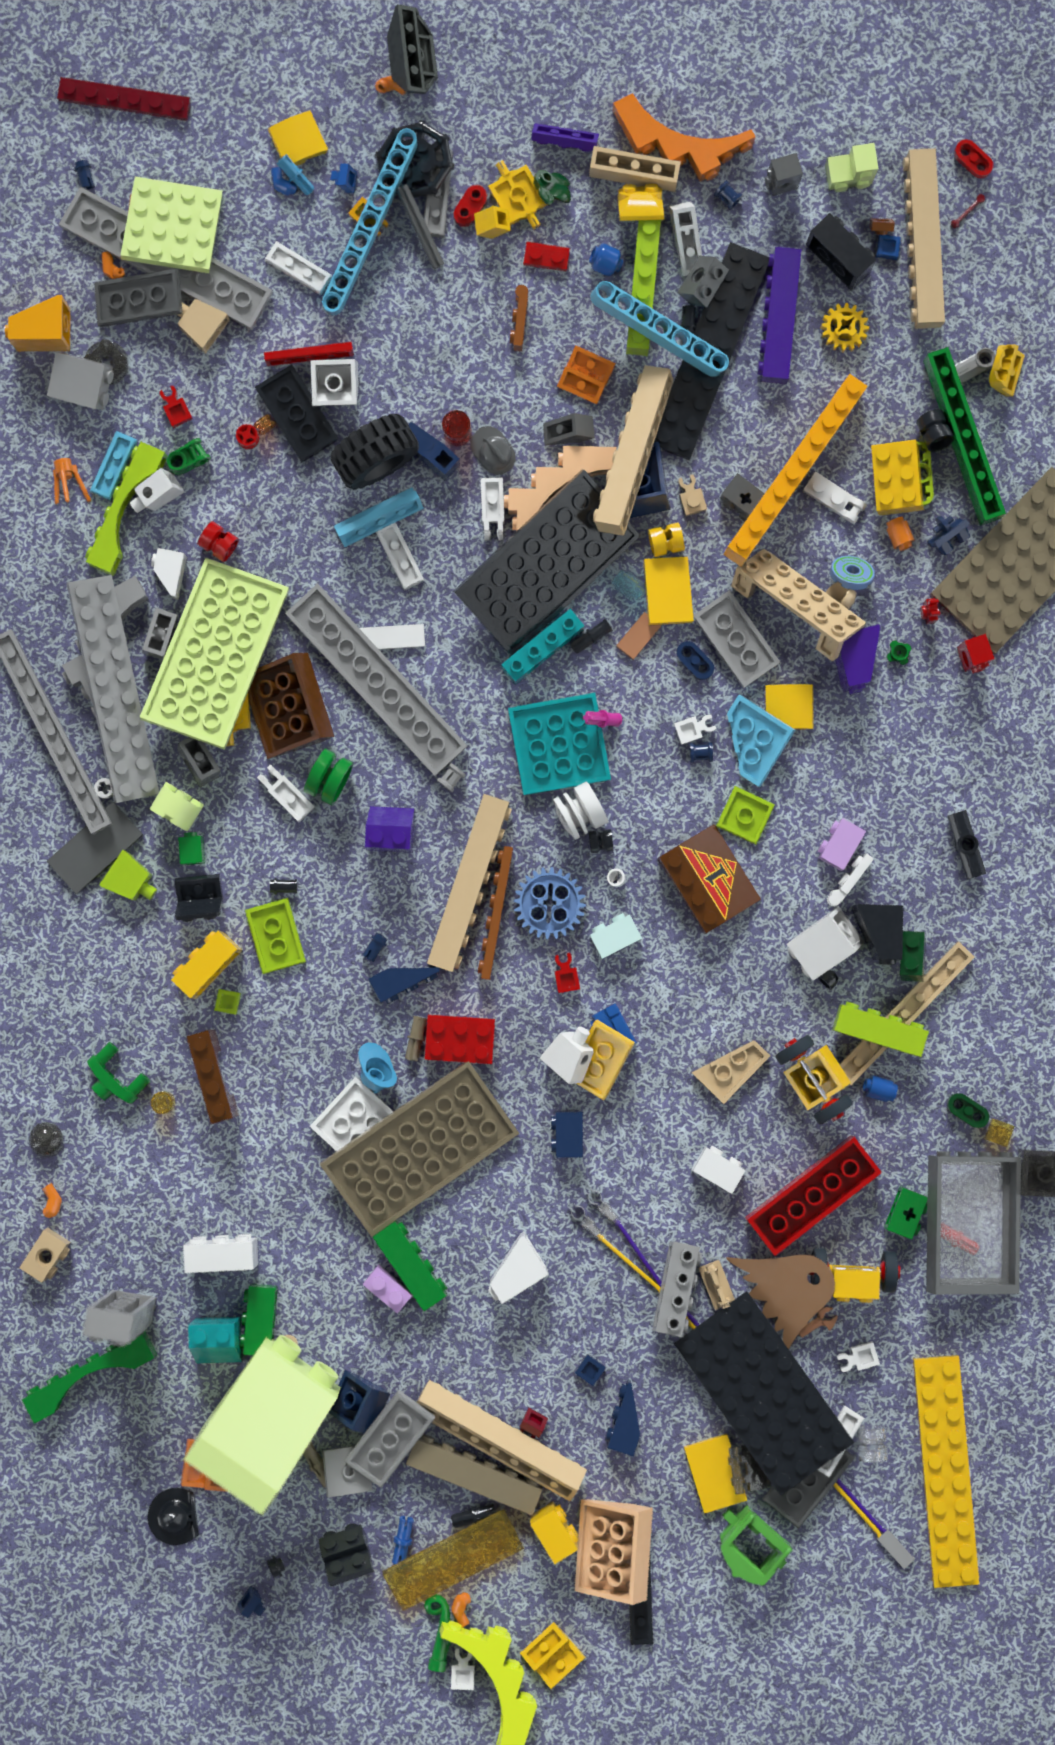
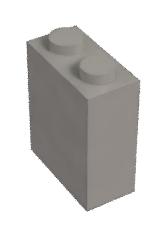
(80, 381)

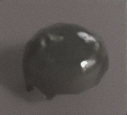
(46, 1139)

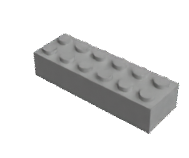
(119, 1317)

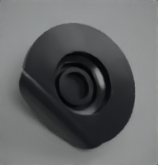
(173, 1516)

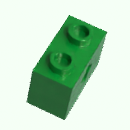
(905, 1200)

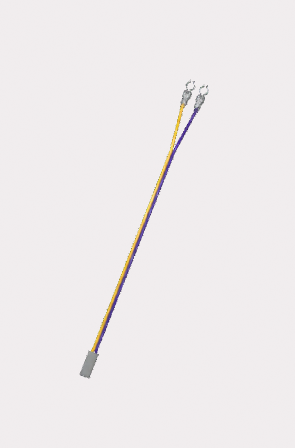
(887, 1539)

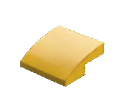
(298, 138)
(791, 704)
(552, 1655)

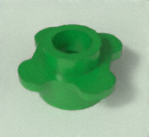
(903, 648)

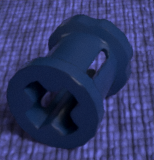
(728, 195)
(701, 752)

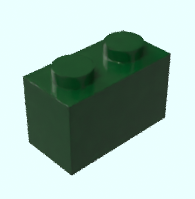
(913, 956)

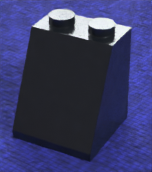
(881, 930)

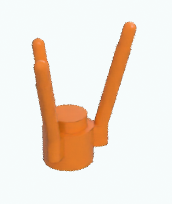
(64, 471)

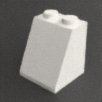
(825, 943)
(517, 1271)

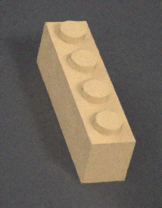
(634, 168)

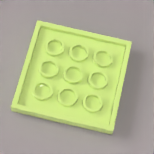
(171, 225)

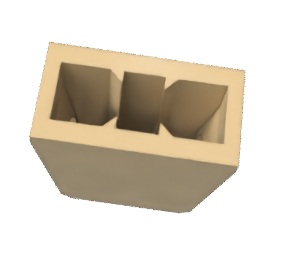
(202, 323)

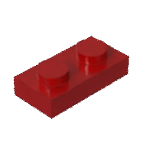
(546, 256)

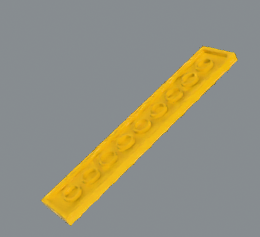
(946, 1471)

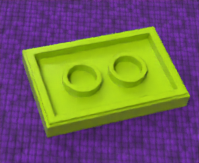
(275, 936)

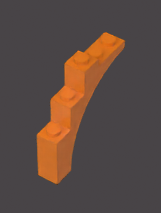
(703, 153)

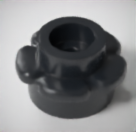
(275, 1566)

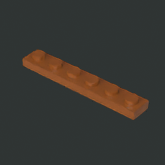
(496, 903)

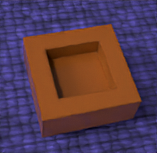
(882, 226)

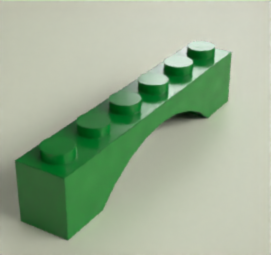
(47, 1400)

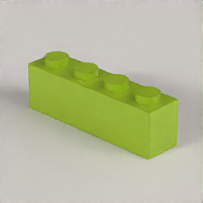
(880, 1030)

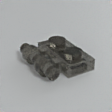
(753, 1475)

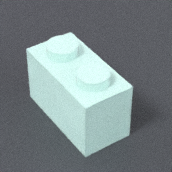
(614, 936)

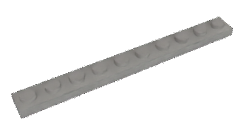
(53, 733)

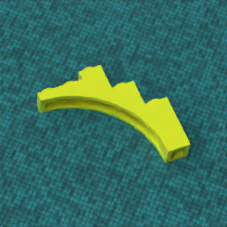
(491, 1651)

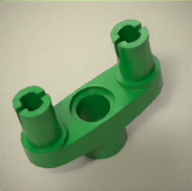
(107, 1084)

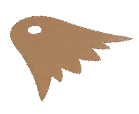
(787, 1289)

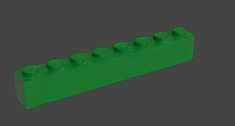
(967, 442)

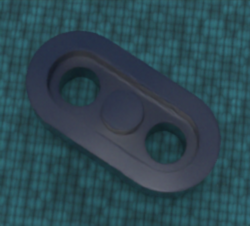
(696, 659)

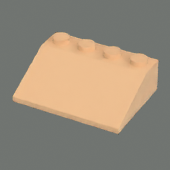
(613, 1550)

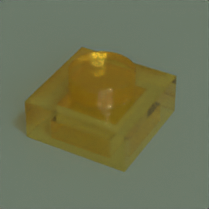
(999, 1132)

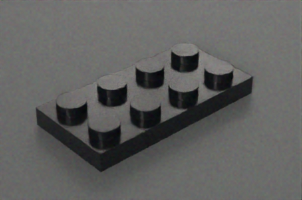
(294, 414)

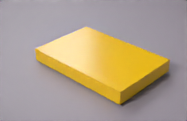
(668, 590)
(607, 1060)
(712, 1473)

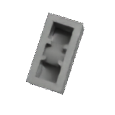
(159, 633)

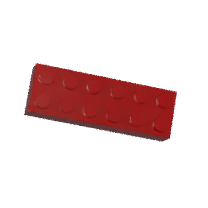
(813, 1195)

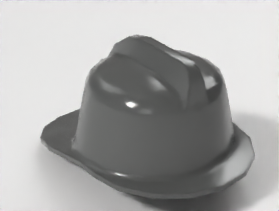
(492, 450)

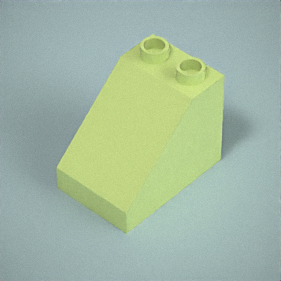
(264, 1422)

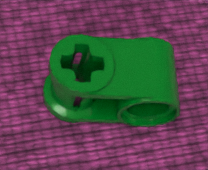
(189, 457)

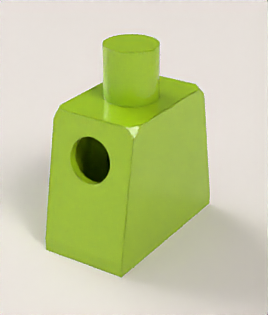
(128, 878)

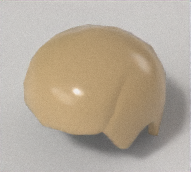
(842, 595)

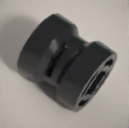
(606, 841)

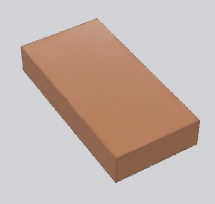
(637, 637)

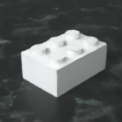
(220, 1254)

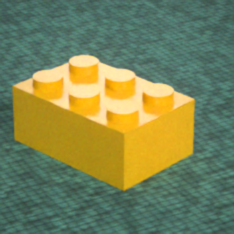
(897, 477)
(205, 964)

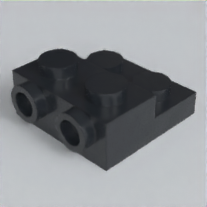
(345, 1554)

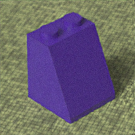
(857, 659)
(389, 829)

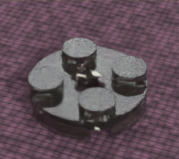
(112, 350)

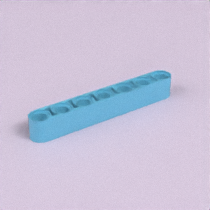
(670, 328)

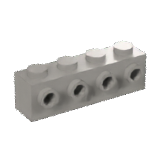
(676, 1289)

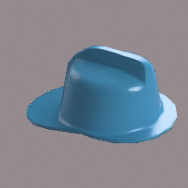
(376, 1067)

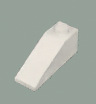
(685, 234)

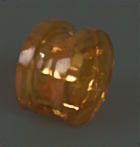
(264, 424)

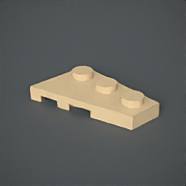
(732, 1070)

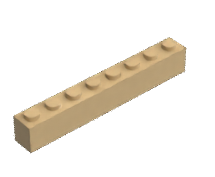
(924, 238)
(633, 450)
(468, 883)
(502, 1441)

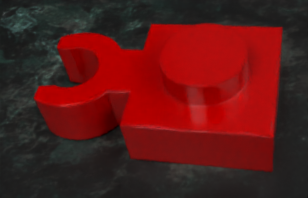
(176, 409)
(930, 611)
(567, 977)

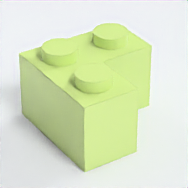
(852, 169)

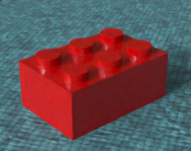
(460, 1039)

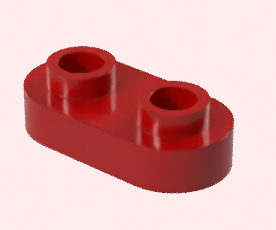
(975, 158)
(471, 205)

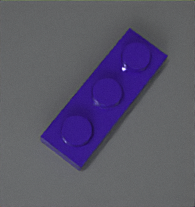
(564, 137)

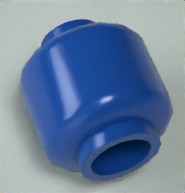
(605, 259)

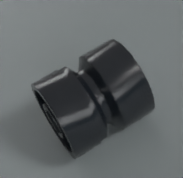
(935, 430)

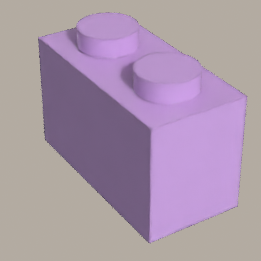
(841, 844)
(387, 1288)

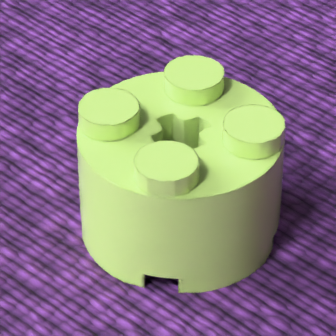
(176, 806)

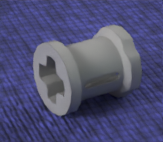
(451, 777)

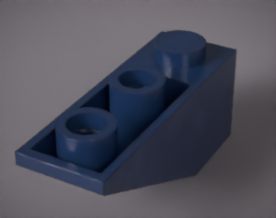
(435, 453)
(396, 980)
(625, 1429)

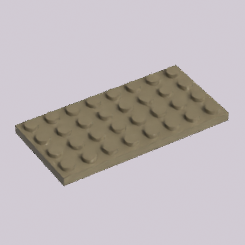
(1007, 570)
(419, 1148)

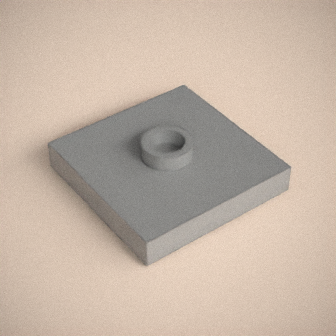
(341, 1477)

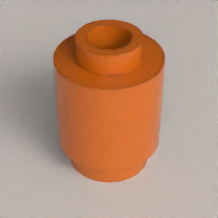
(900, 533)

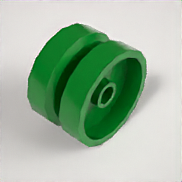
(328, 776)

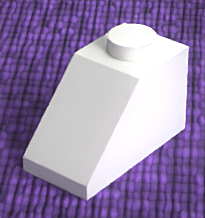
(170, 569)

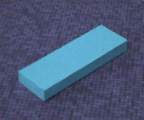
(113, 465)

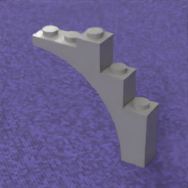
(129, 596)

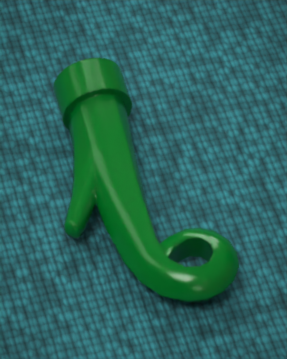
(438, 1660)

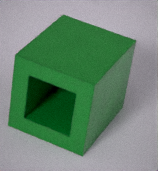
(191, 849)

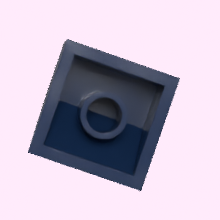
(358, 1402)

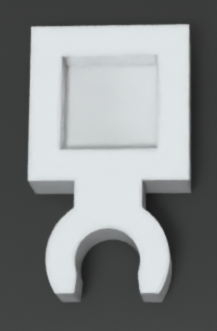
(690, 729)
(862, 1356)
(462, 1674)

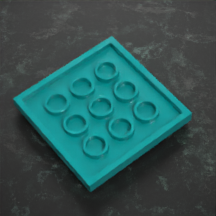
(557, 745)

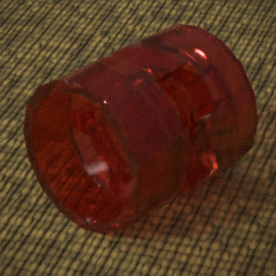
(457, 428)

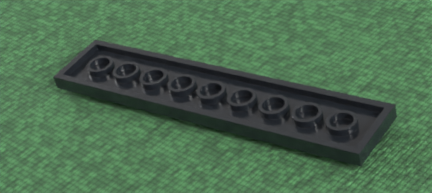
(720, 327)

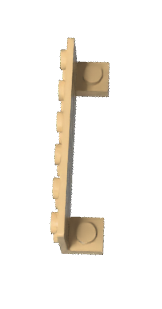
(801, 597)

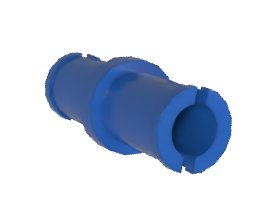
(402, 1540)

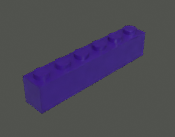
(780, 315)

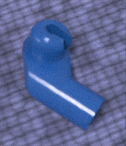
(280, 184)

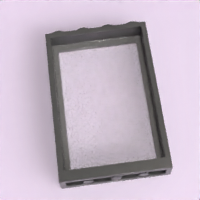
(973, 1223)

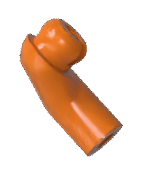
(387, 84)
(109, 268)
(54, 1201)
(459, 1606)

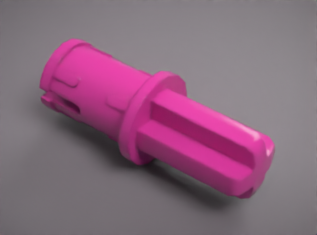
(602, 718)

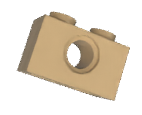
(34, 1262)

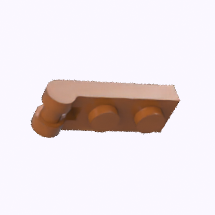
(519, 317)

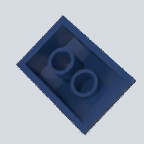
(653, 491)

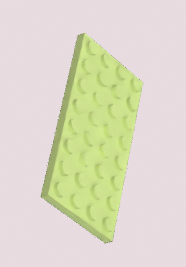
(214, 653)

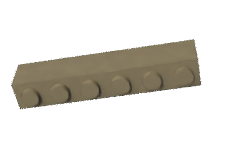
(474, 1474)

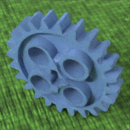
(569, 904)

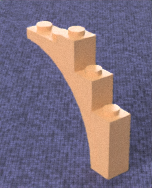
(552, 479)

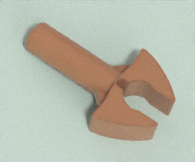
(817, 1322)

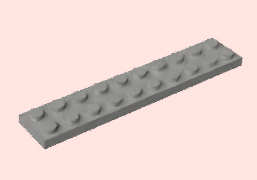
(221, 288)
(376, 679)
(113, 688)

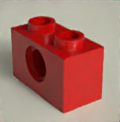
(975, 654)

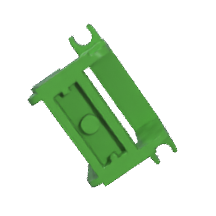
(738, 1561)

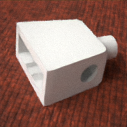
(156, 491)
(569, 1055)

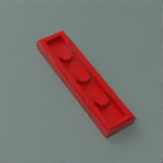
(307, 354)

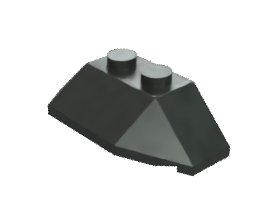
(411, 51)

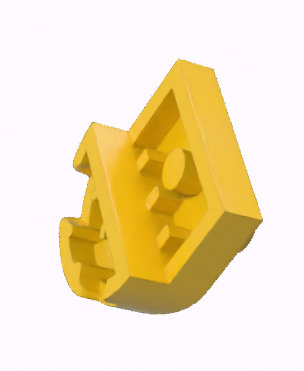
(1006, 369)

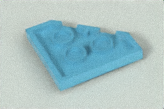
(756, 739)

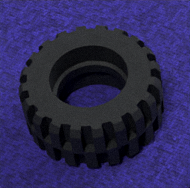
(374, 451)

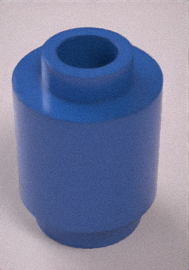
(880, 1088)

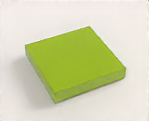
(745, 815)

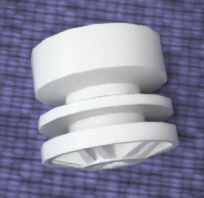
(580, 810)

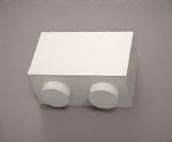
(719, 1169)

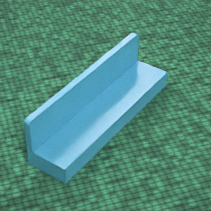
(378, 517)

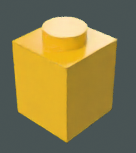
(492, 222)

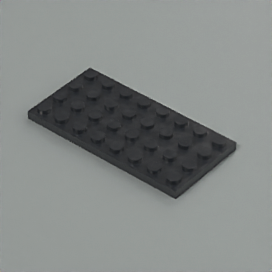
(543, 566)
(764, 1393)

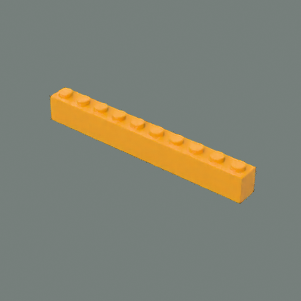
(795, 470)

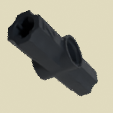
(961, 830)

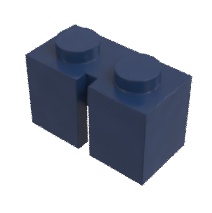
(568, 1134)

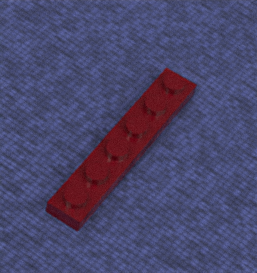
(124, 99)

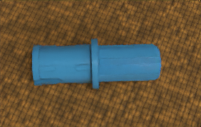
(295, 174)

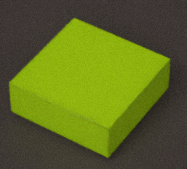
(227, 1001)

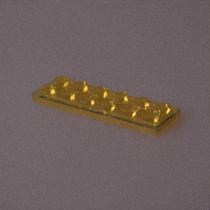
(453, 1559)

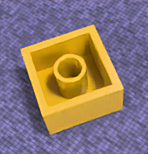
(554, 1532)

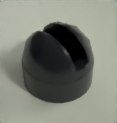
(829, 979)

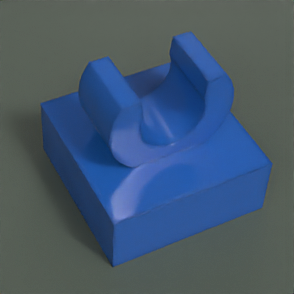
(345, 178)

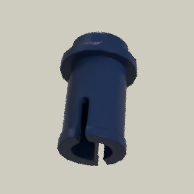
(83, 170)
(375, 946)

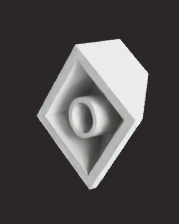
(334, 382)

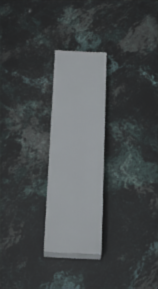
(437, 204)

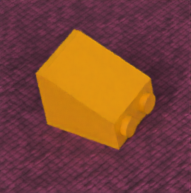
(41, 327)

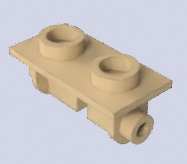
(716, 1284)

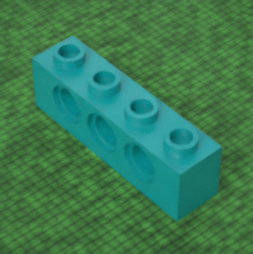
(542, 646)

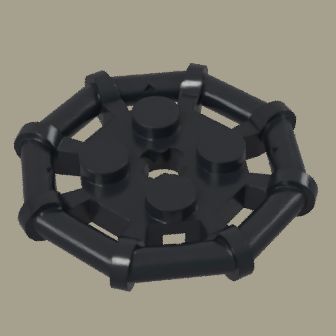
(428, 159)

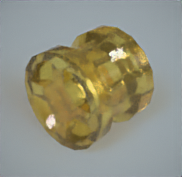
(159, 1101)

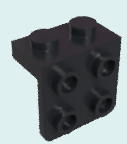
(198, 897)

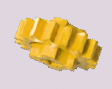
(849, 334)

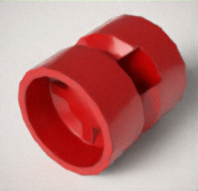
(220, 543)

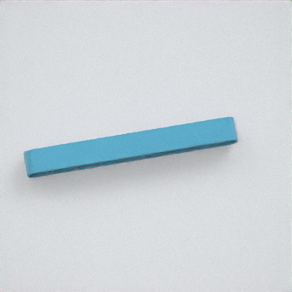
(370, 211)

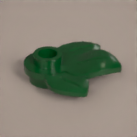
(552, 187)

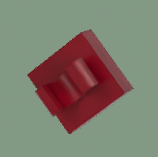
(533, 1423)

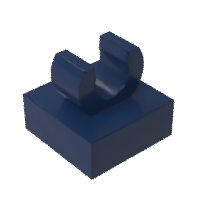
(251, 1603)

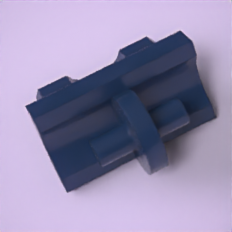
(946, 530)

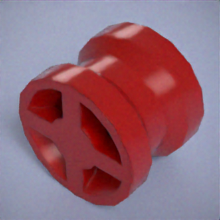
(245, 433)

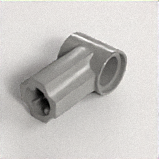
(972, 366)

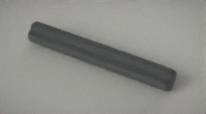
(420, 226)

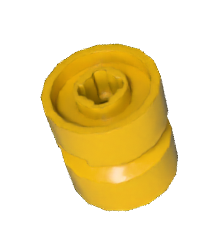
(658, 541)

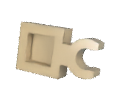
(692, 499)

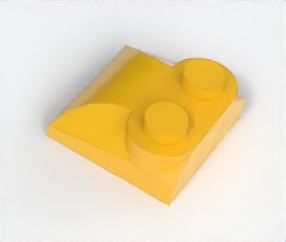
(640, 202)

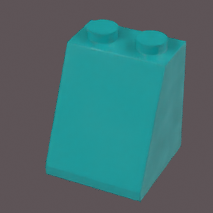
(215, 1339)

